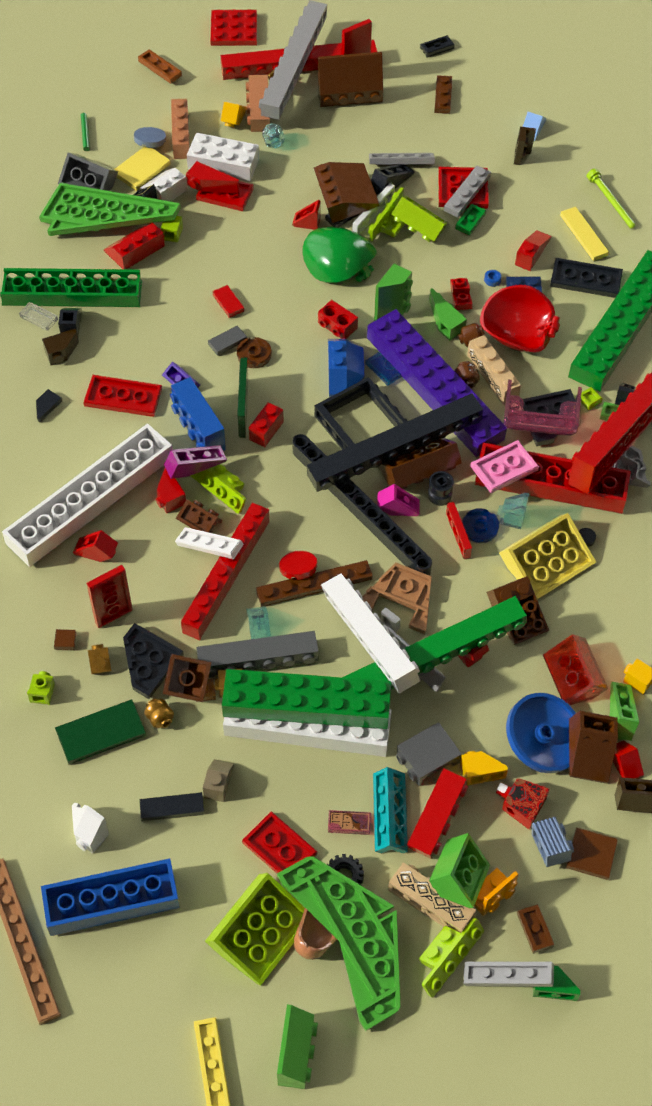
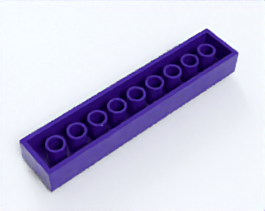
(431, 376)

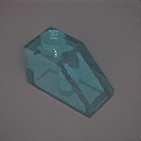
(513, 510)

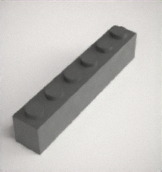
(261, 652)

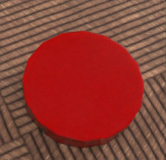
(298, 564)

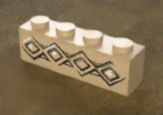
(492, 368)
(420, 894)

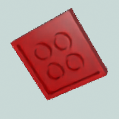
(233, 27)
(451, 179)

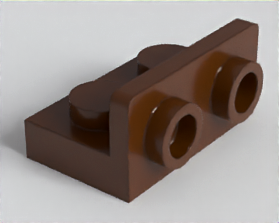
(197, 518)

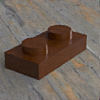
(535, 929)

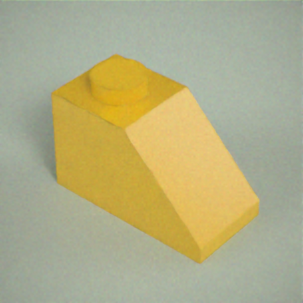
(232, 114)
(481, 768)

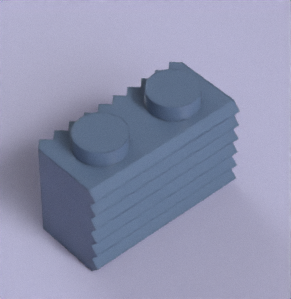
(552, 842)

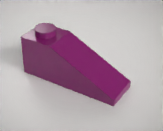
(190, 461)

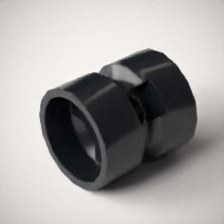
(440, 488)

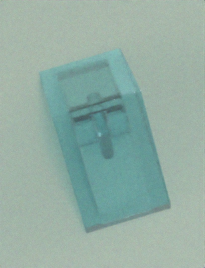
(258, 622)

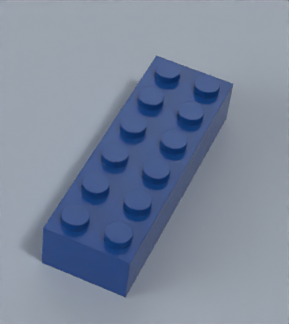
(109, 897)

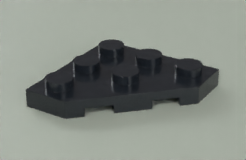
(547, 404)
(147, 659)

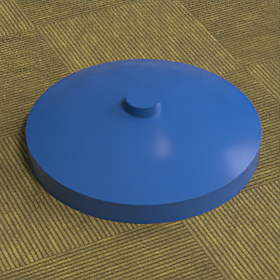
(540, 732)

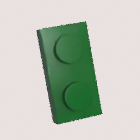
(470, 219)

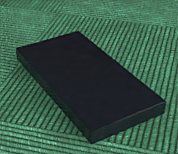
(586, 277)

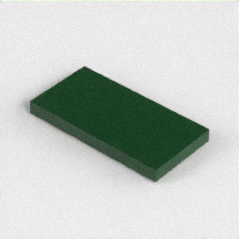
(242, 398)
(100, 731)

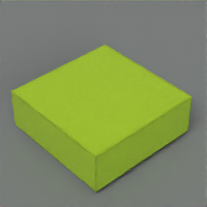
(590, 398)

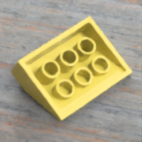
(549, 555)

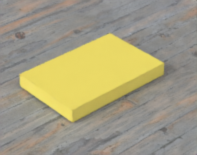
(142, 167)

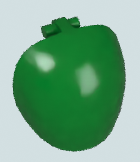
(337, 254)

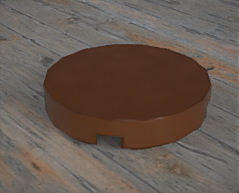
(256, 351)

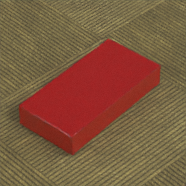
(228, 301)

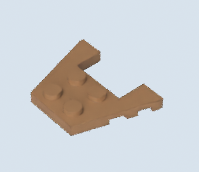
(405, 588)

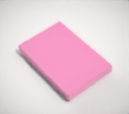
(504, 466)

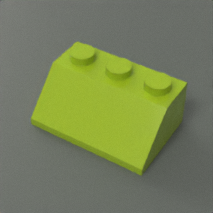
(419, 219)

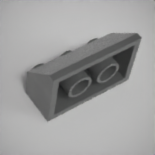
(87, 173)

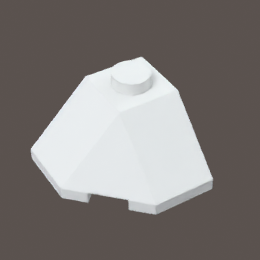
(89, 828)

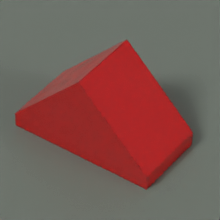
(309, 216)
(628, 760)

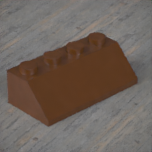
(421, 463)

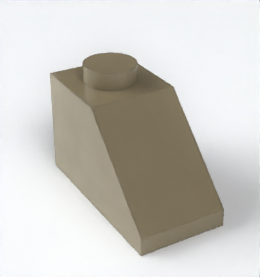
(217, 780)

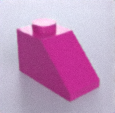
(398, 502)

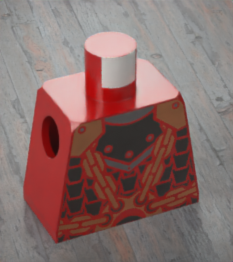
(523, 800)

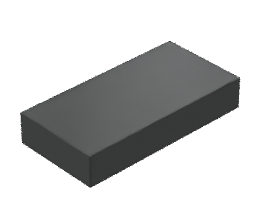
(227, 340)

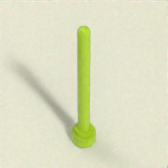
(594, 176)

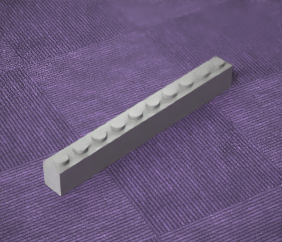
(293, 60)

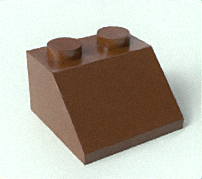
(186, 678)

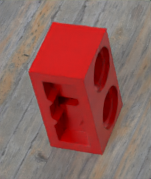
(337, 320)

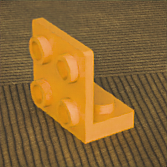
(494, 889)

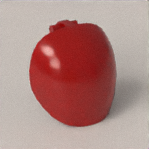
(520, 318)

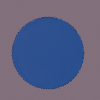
(492, 278)

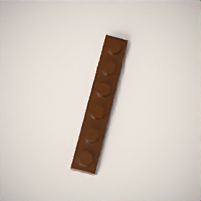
(294, 588)

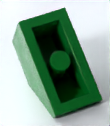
(562, 988)

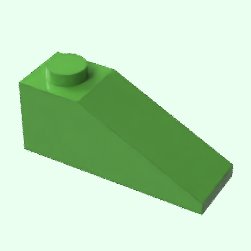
(624, 708)

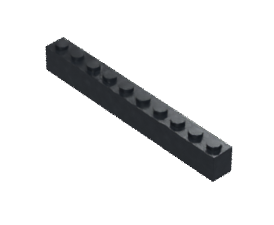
(394, 442)

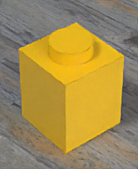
(638, 676)

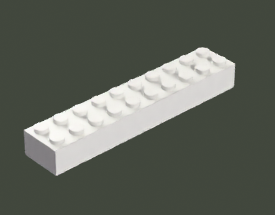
(87, 495)

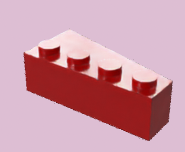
(438, 813)

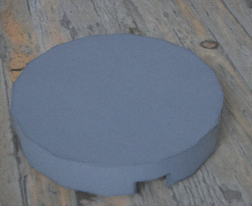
(150, 137)

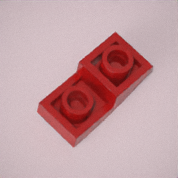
(461, 294)

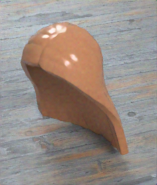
(312, 937)

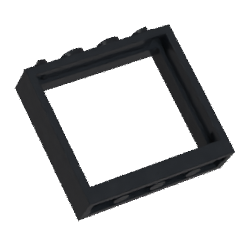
(366, 386)

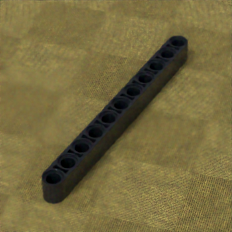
(308, 453)

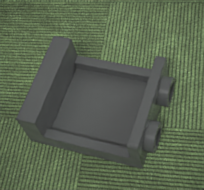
(427, 753)

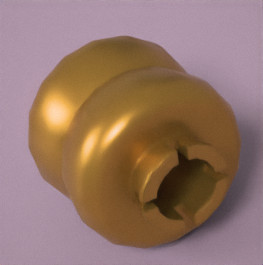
(159, 713)

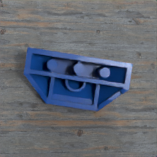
(344, 364)

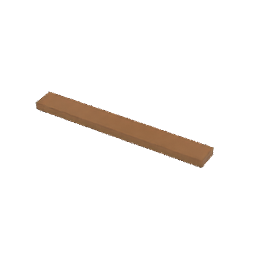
(25, 950)

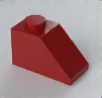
(169, 493)
(96, 546)

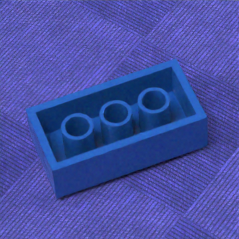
(196, 415)

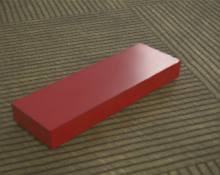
(459, 530)

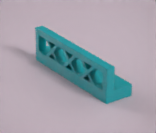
(385, 809)

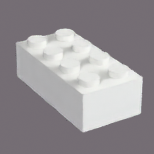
(225, 155)

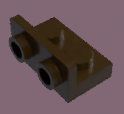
(524, 143)

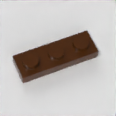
(443, 94)

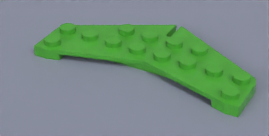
(365, 941)

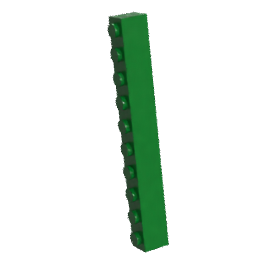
(457, 639)

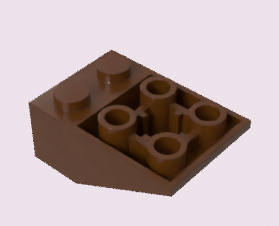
(525, 594)
(592, 746)

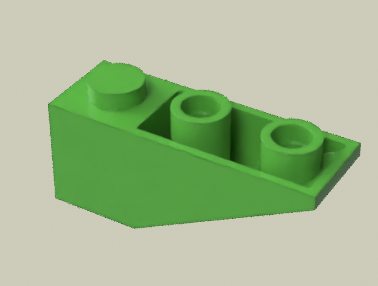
(447, 318)

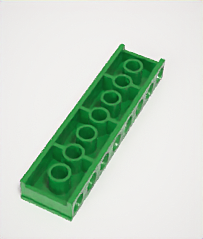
(71, 290)

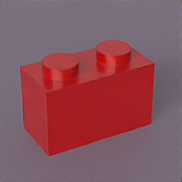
(266, 424)

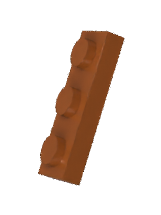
(160, 66)

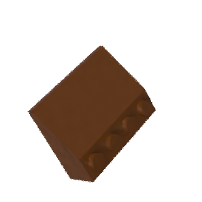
(350, 79)
(345, 189)

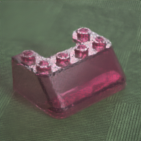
(563, 424)

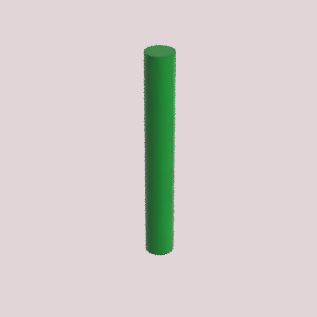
(85, 136)

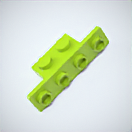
(385, 220)
(223, 486)
(447, 952)

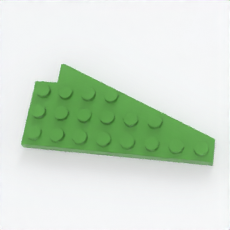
(90, 209)

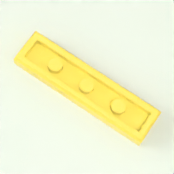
(584, 233)
(211, 1062)

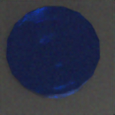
(481, 525)

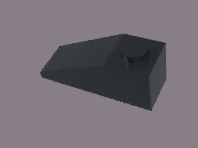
(391, 174)

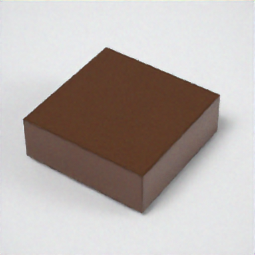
(65, 639)

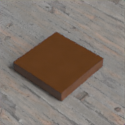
(592, 853)

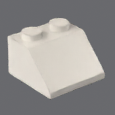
(169, 184)

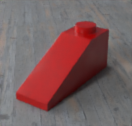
(211, 180)
(531, 249)

